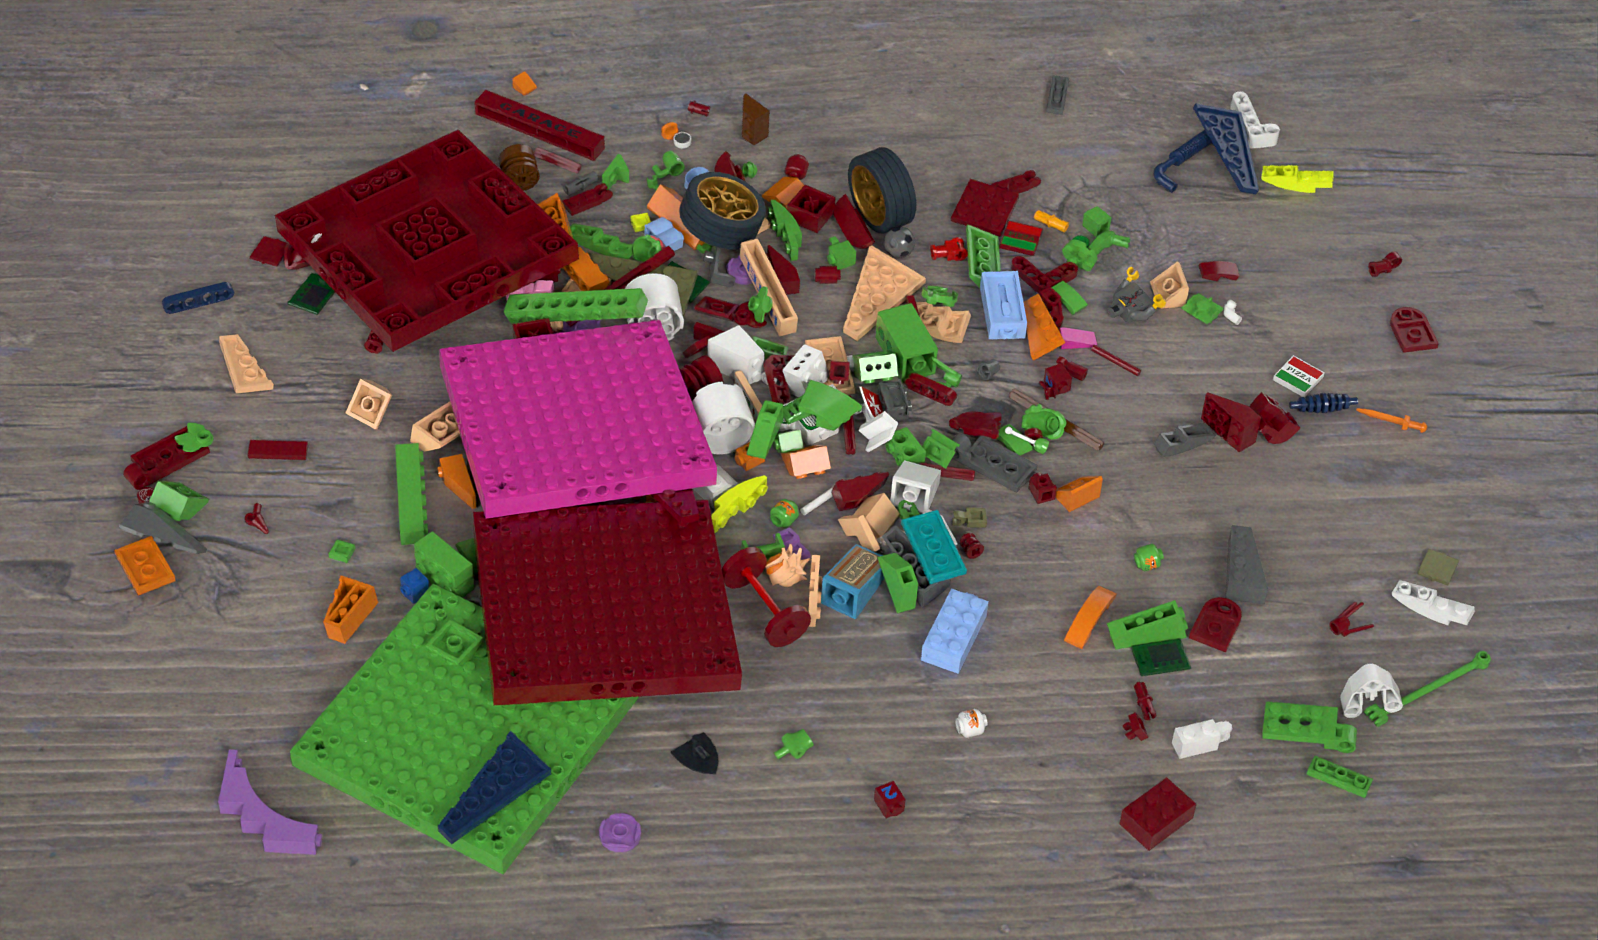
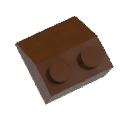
(754, 121)

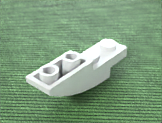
(1427, 603)

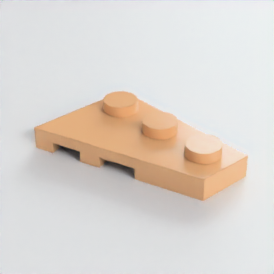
(814, 595)

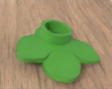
(760, 304)
(195, 438)

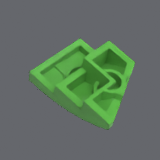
(828, 404)

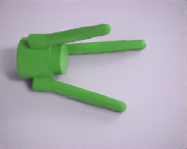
(951, 377)

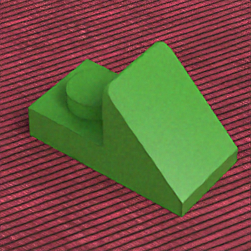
(616, 171)

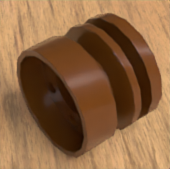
(520, 165)

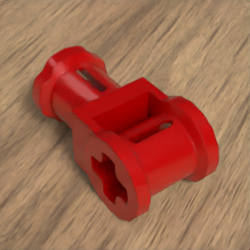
(950, 250)

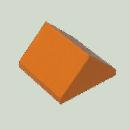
(1079, 492)

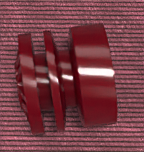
(699, 374)

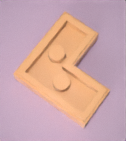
(858, 526)

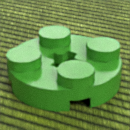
(1076, 252)
(939, 294)

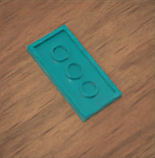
(934, 547)

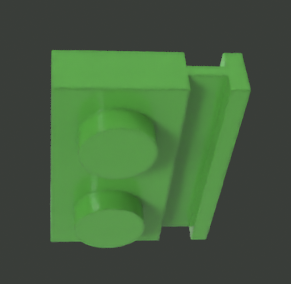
(939, 448)

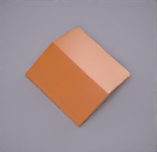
(783, 190)

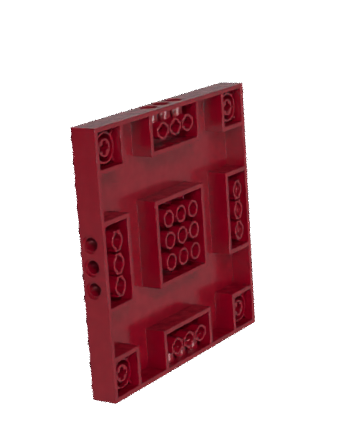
(426, 239)
(603, 604)

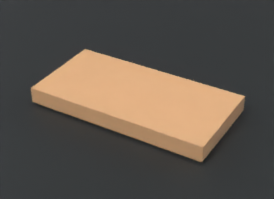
(833, 351)

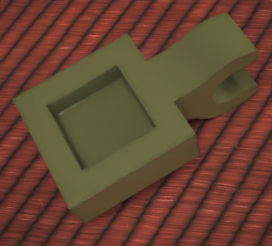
(972, 516)

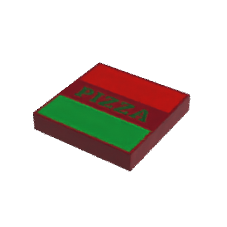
(1021, 238)

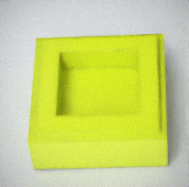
(639, 221)

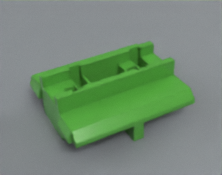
(1202, 308)

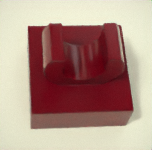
(1137, 727)

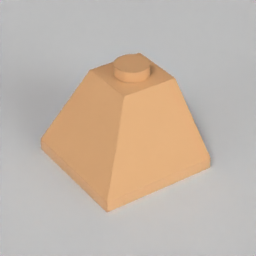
(369, 403)

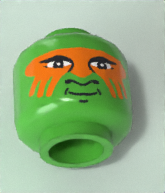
(784, 513)
(1148, 557)

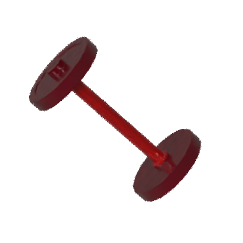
(787, 624)

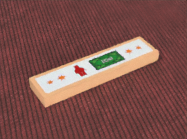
(751, 398)

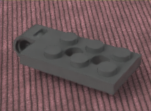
(984, 451)

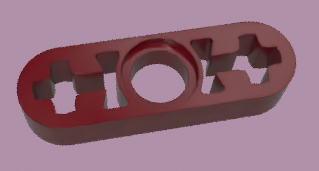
(941, 394)

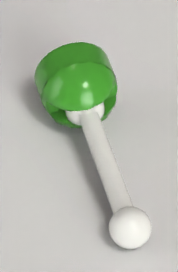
(1039, 445)

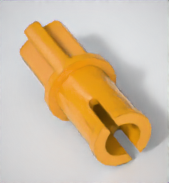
(1051, 221)

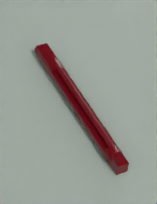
(642, 269)

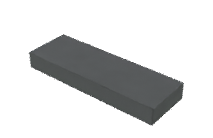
(1057, 95)

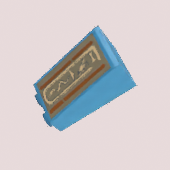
(852, 581)

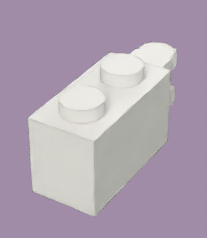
(1200, 737)

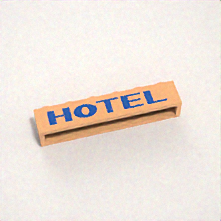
(763, 275)

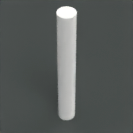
(817, 502)

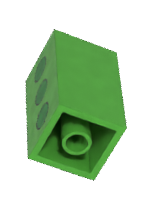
(906, 336)

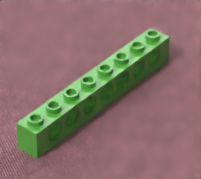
(576, 305)

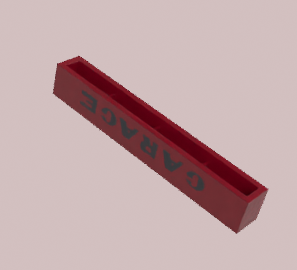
(540, 125)

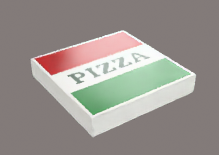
(1298, 376)

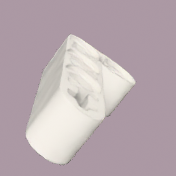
(1257, 134)

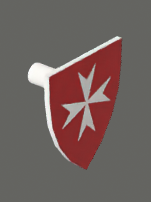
(872, 404)

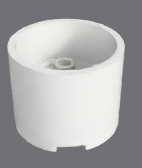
(662, 302)
(724, 417)

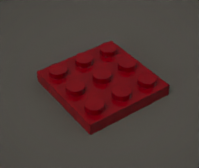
(985, 207)

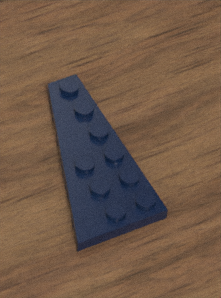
(1230, 139)
(499, 782)

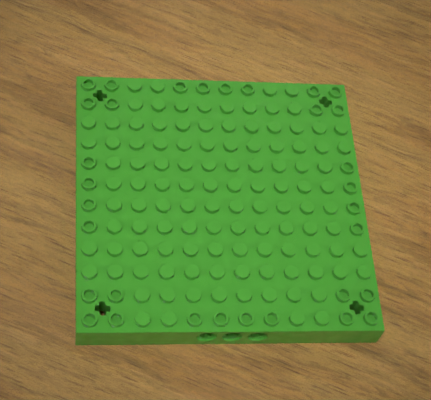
(422, 728)

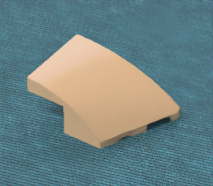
(943, 322)

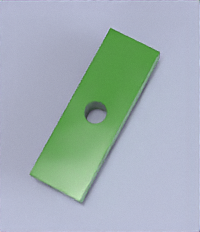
(1339, 776)

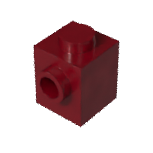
(839, 372)

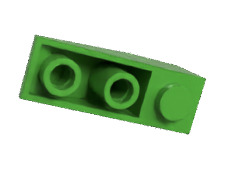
(765, 429)

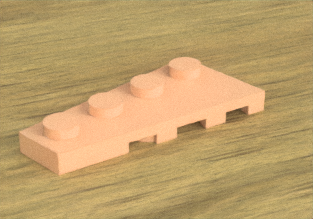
(242, 366)

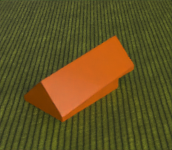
(666, 204)

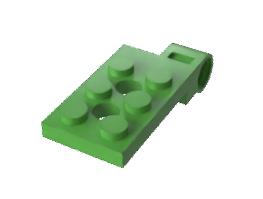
(1321, 730)

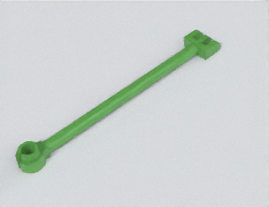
(1480, 661)

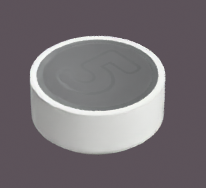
(682, 140)

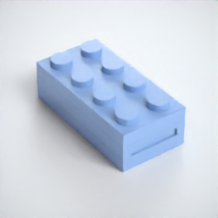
(1003, 305)
(954, 630)

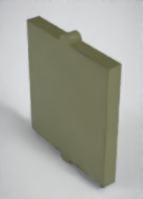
(1438, 567)

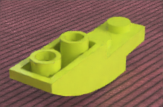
(1291, 178)
(738, 498)

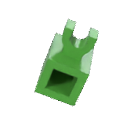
(841, 253)

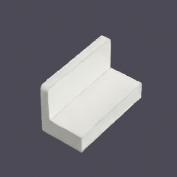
(878, 430)

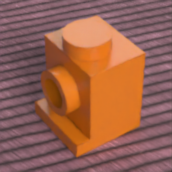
(746, 461)

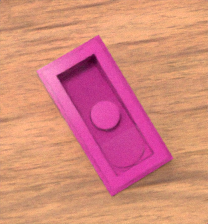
(1077, 338)

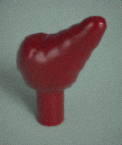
(256, 519)

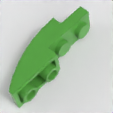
(785, 227)

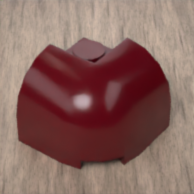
(1275, 423)

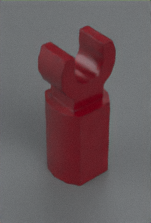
(1075, 370)

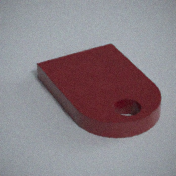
(1413, 331)
(1217, 626)

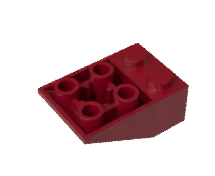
(1231, 421)

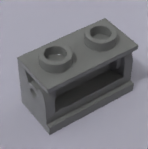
(894, 400)

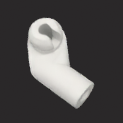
(1229, 312)

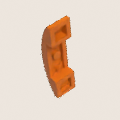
(1088, 616)

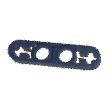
(198, 300)

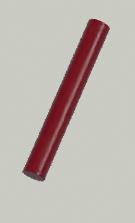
(1116, 360)

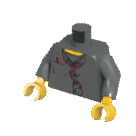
(1132, 302)

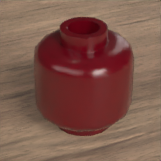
(796, 166)

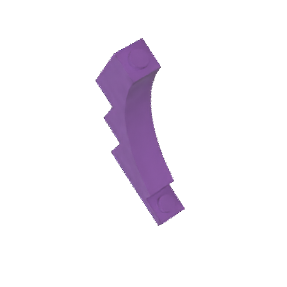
(279, 832)

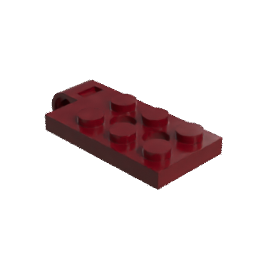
(150, 466)

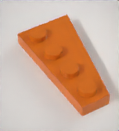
(1041, 328)

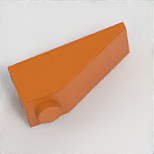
(457, 479)

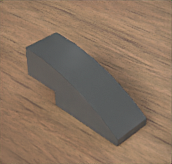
(1183, 439)

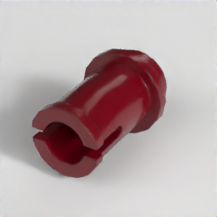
(698, 108)

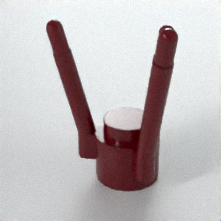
(1341, 624)

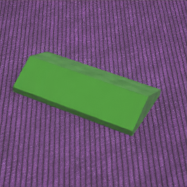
(982, 253)

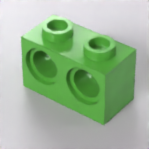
(905, 447)

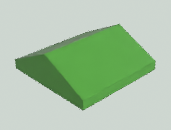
(455, 643)

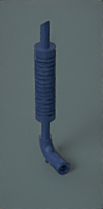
(1179, 156)

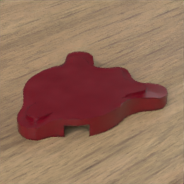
(978, 423)

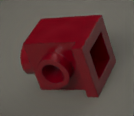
(1041, 484)

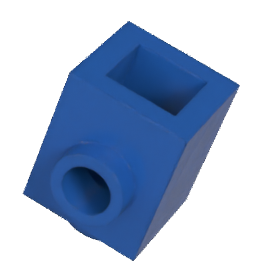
(414, 585)

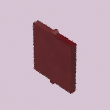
(269, 251)

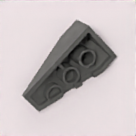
(152, 521)

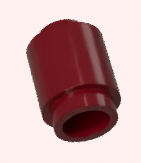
(827, 274)

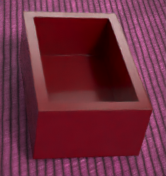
(1157, 813)

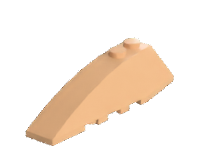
(435, 429)

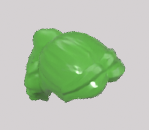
(1045, 419)

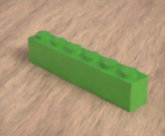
(410, 493)

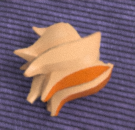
(786, 567)

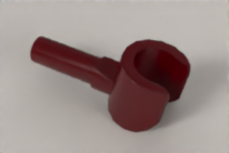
(1048, 391)

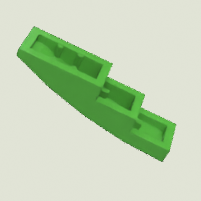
(597, 241)

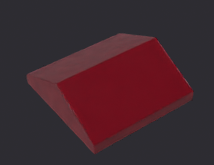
(717, 308)

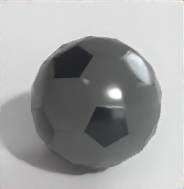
(899, 242)

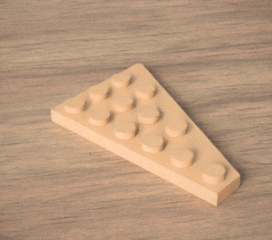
(881, 286)

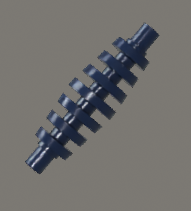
(1323, 403)

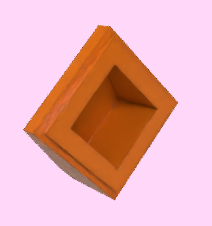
(523, 83)

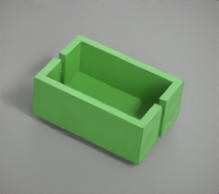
(443, 565)

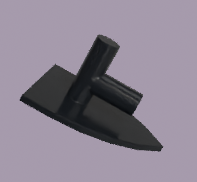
(698, 754)

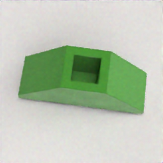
(900, 581)

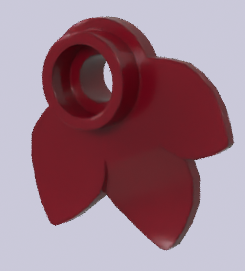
(747, 317)

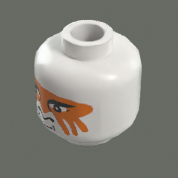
(971, 723)

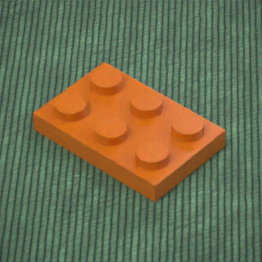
(144, 565)

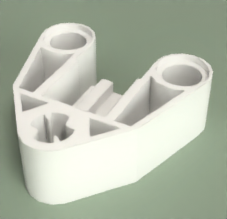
(1369, 680)

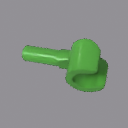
(653, 184)

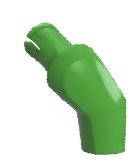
(1108, 239)

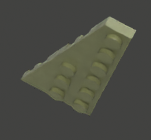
(618, 267)

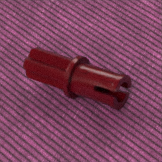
(1144, 700)

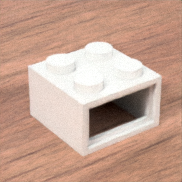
(812, 369)

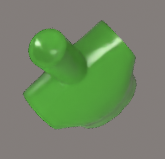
(795, 744)

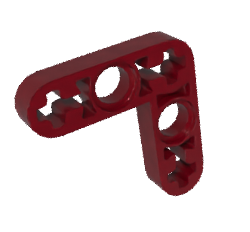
(1040, 280)
(781, 393)

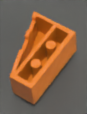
(349, 608)

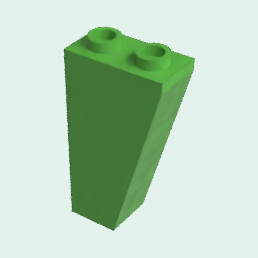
(1149, 626)

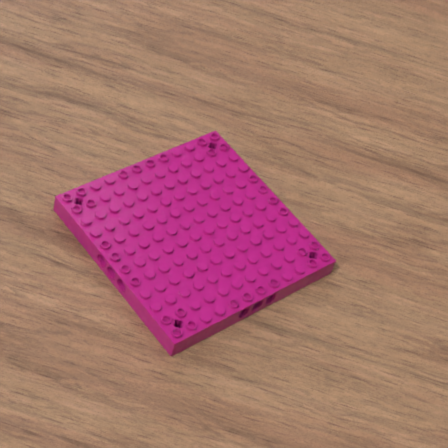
(575, 418)

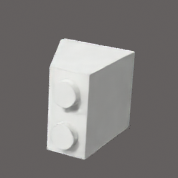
(736, 352)
(916, 485)

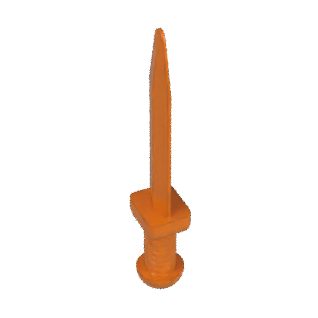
(1405, 422)

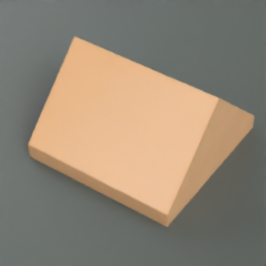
(1171, 286)
(879, 513)

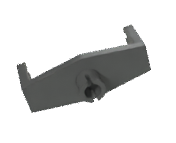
(715, 276)

